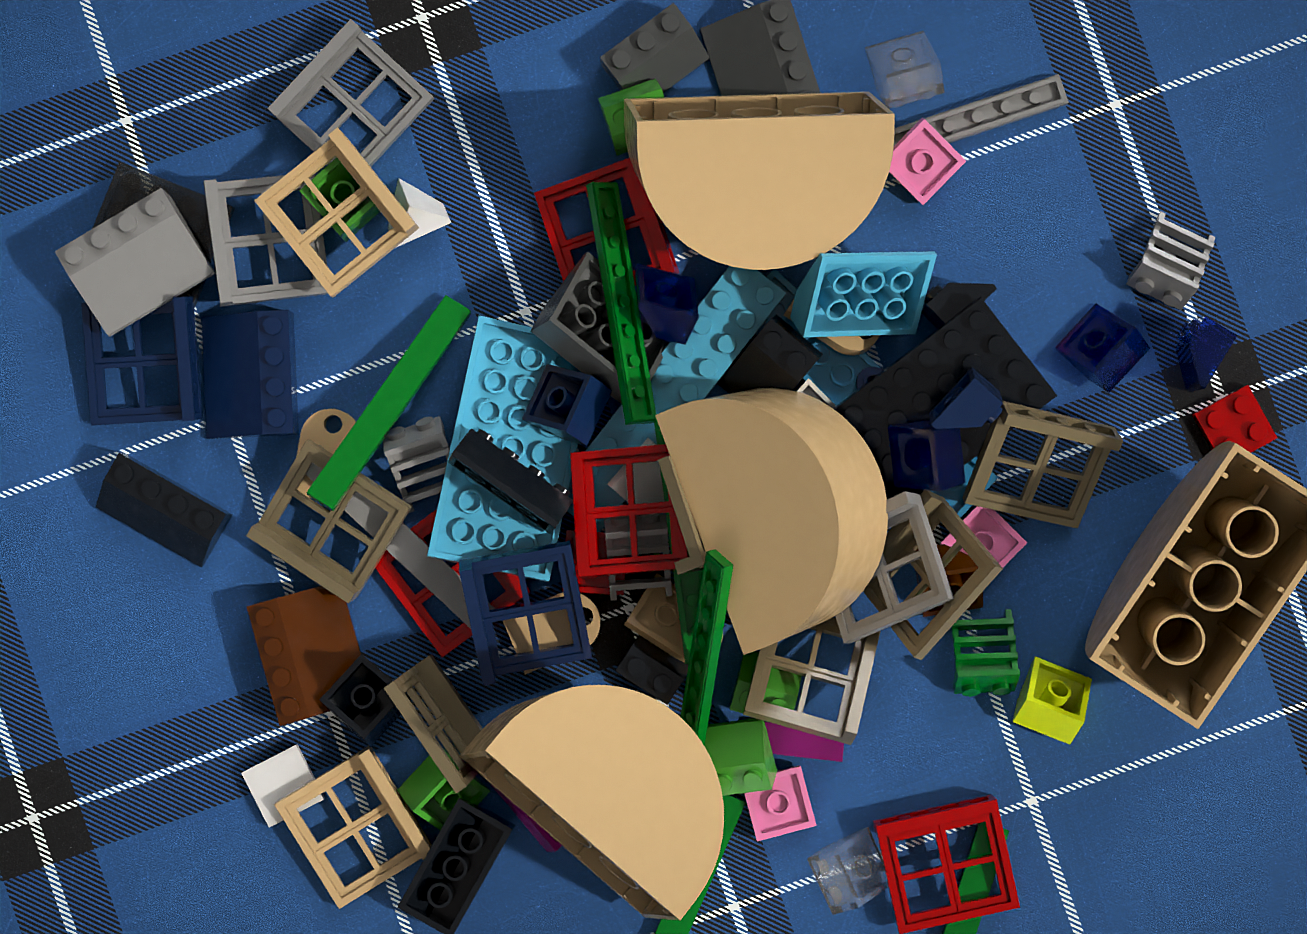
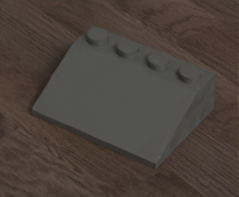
(760, 52)
(579, 328)

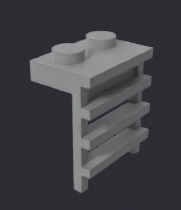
(1166, 275)
(415, 446)
(652, 538)

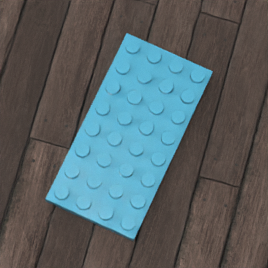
(495, 394)

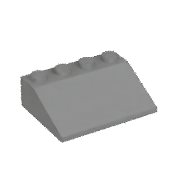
(135, 262)

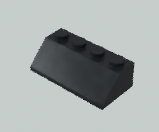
(510, 480)
(162, 509)
(456, 866)

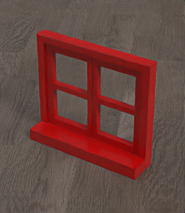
(645, 217)
(586, 514)
(413, 603)
(936, 821)

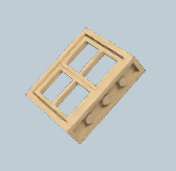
(370, 186)
(392, 803)

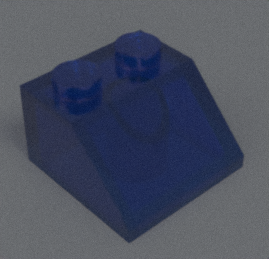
(667, 303)
(1103, 347)
(1201, 351)
(926, 456)

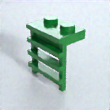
(985, 671)

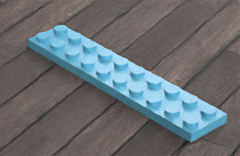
(689, 371)

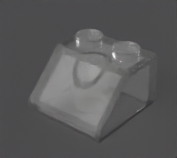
(905, 69)
(849, 871)

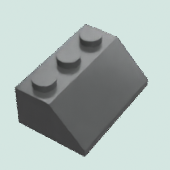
(659, 49)

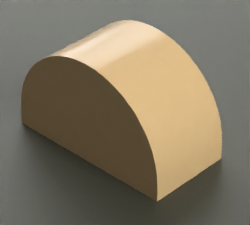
(761, 174)
(783, 499)
(1203, 582)
(615, 787)

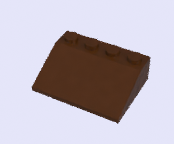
(304, 649)

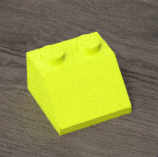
(1053, 700)

